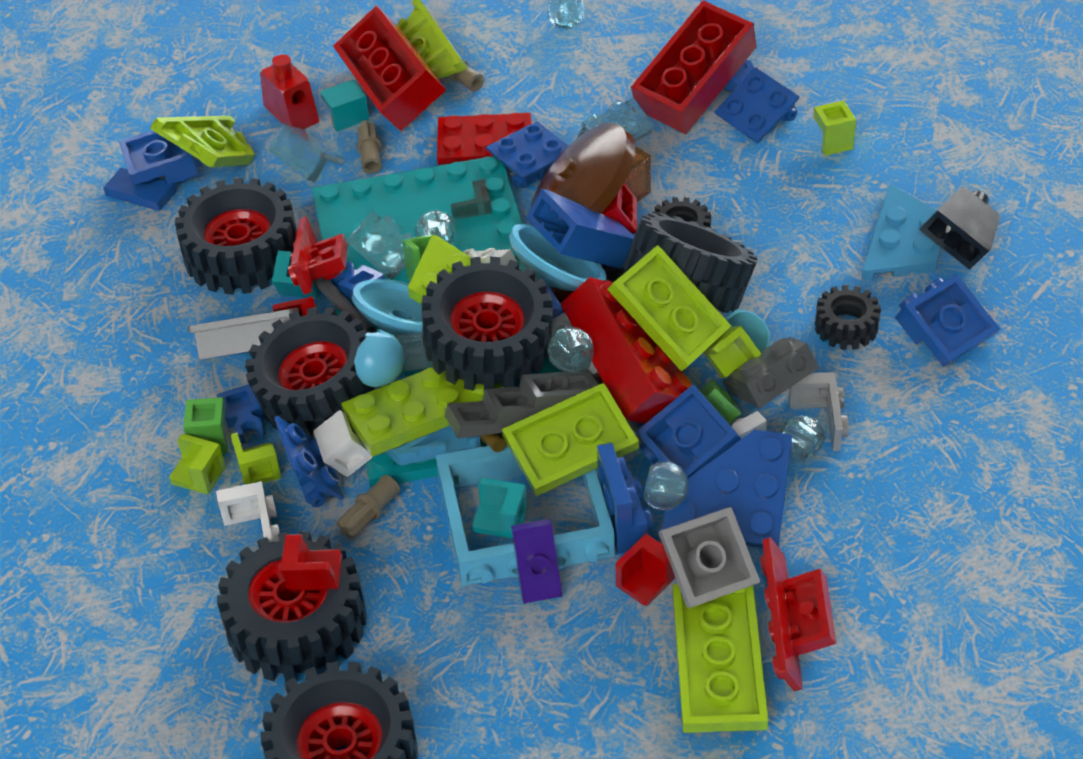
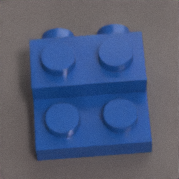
(154, 156)
(946, 319)
(687, 433)
(622, 499)

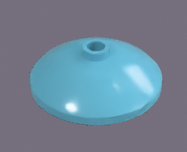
(541, 257)
(388, 306)

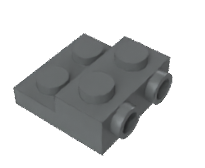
(772, 373)

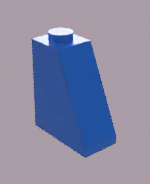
(579, 230)

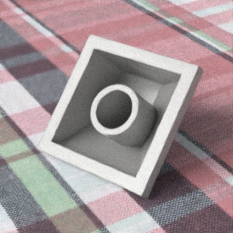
(709, 557)

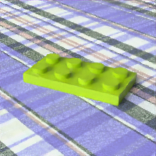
(406, 409)
(720, 664)

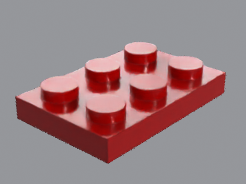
(468, 136)

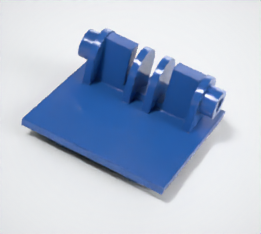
(758, 105)
(528, 153)
(314, 475)

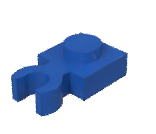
(350, 278)
(242, 411)

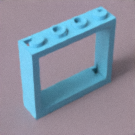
(499, 562)

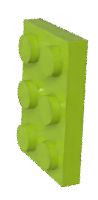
(669, 307)
(565, 437)

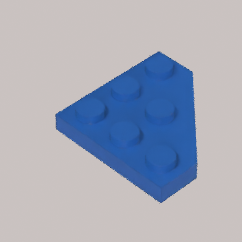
(748, 479)

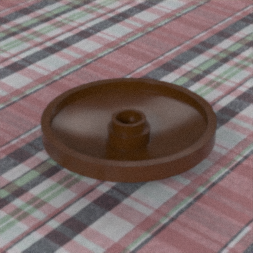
(592, 167)

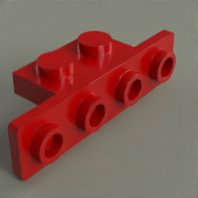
(315, 259)
(799, 613)

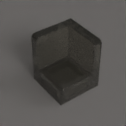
(473, 207)

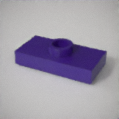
(536, 561)

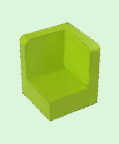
(837, 127)
(731, 351)
(256, 462)
(199, 466)

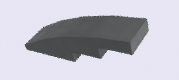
(509, 405)

